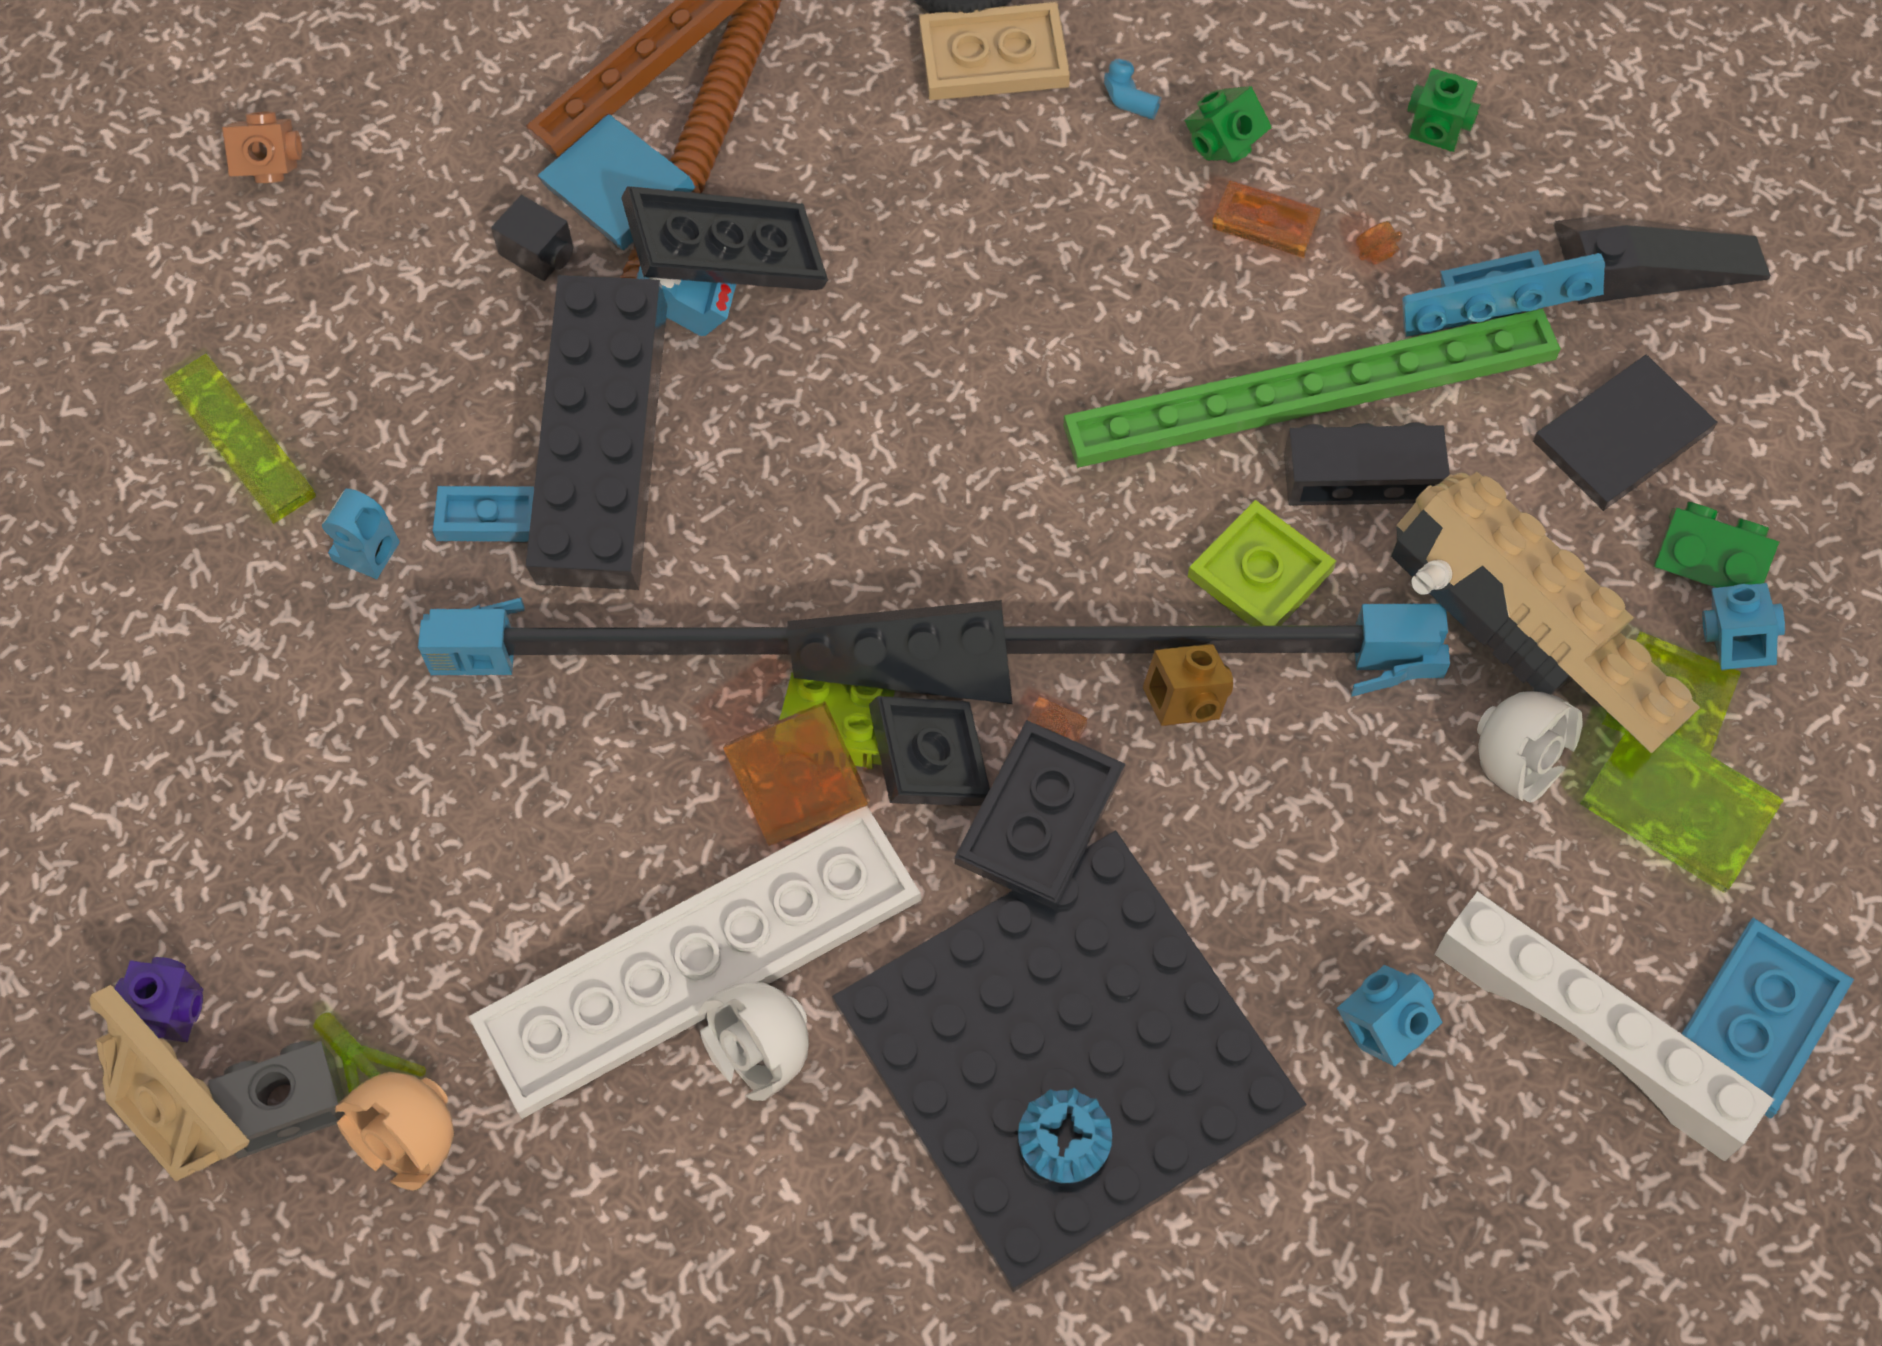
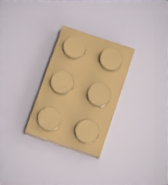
(994, 51)

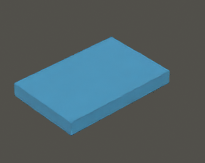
(599, 169)
(1767, 1009)

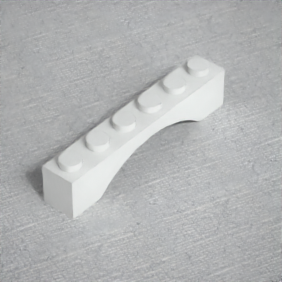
(1676, 1074)

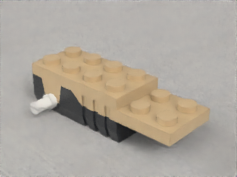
(1534, 604)

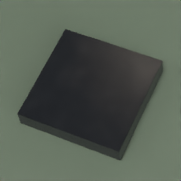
(929, 751)

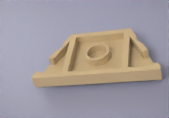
(158, 1095)

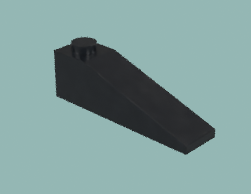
(1660, 257)

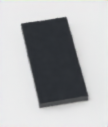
(723, 239)

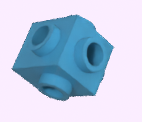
(1744, 626)
(1390, 1014)

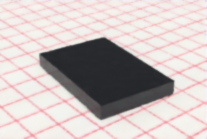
(1624, 432)
(1040, 814)

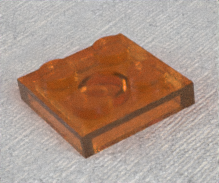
(797, 773)

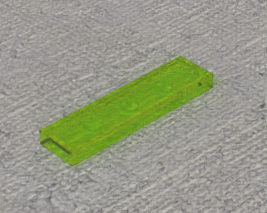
(240, 438)

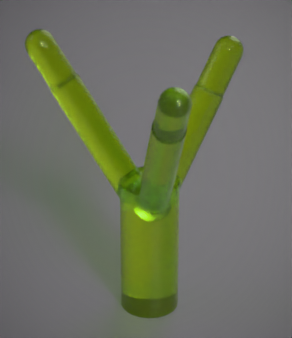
(358, 1055)

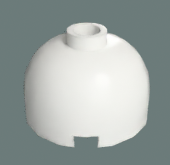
(1525, 740)
(756, 1025)

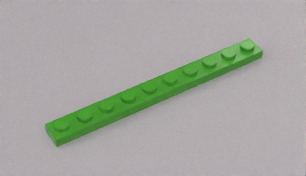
(1310, 387)

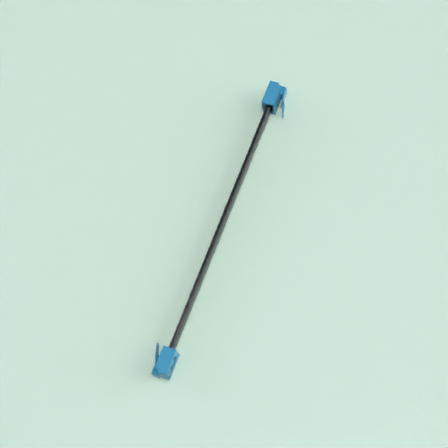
(1386, 637)

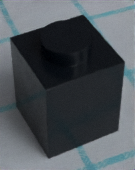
(533, 238)

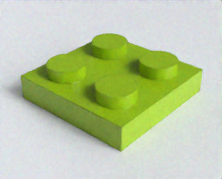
(1261, 568)

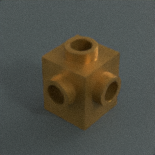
(1188, 684)

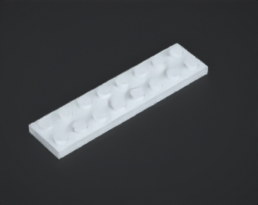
(662, 971)

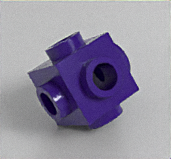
(163, 996)

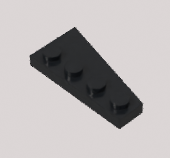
(915, 650)

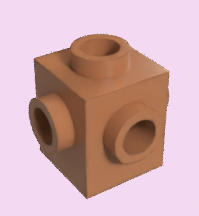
(246, 150)

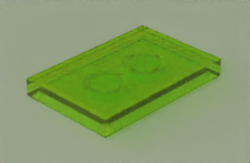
(1683, 806)

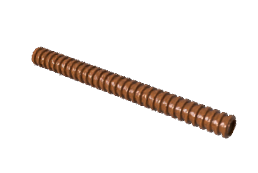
(719, 97)

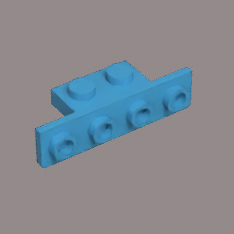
(1501, 289)

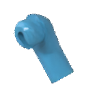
(1124, 91)

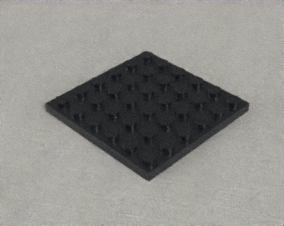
(1063, 1000)

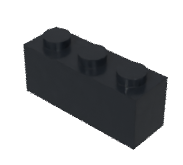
(1363, 463)

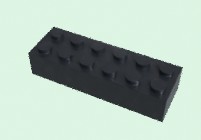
(597, 433)

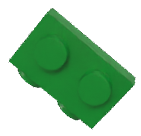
(1715, 551)

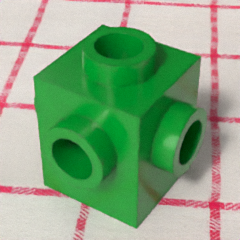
(1443, 109)
(1227, 124)

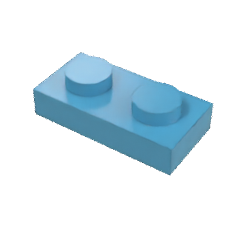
(483, 513)

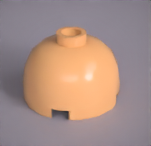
(400, 1125)

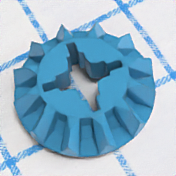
(1083, 1156)

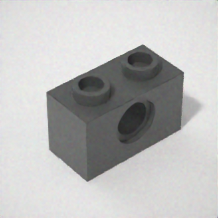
(308, 1108)

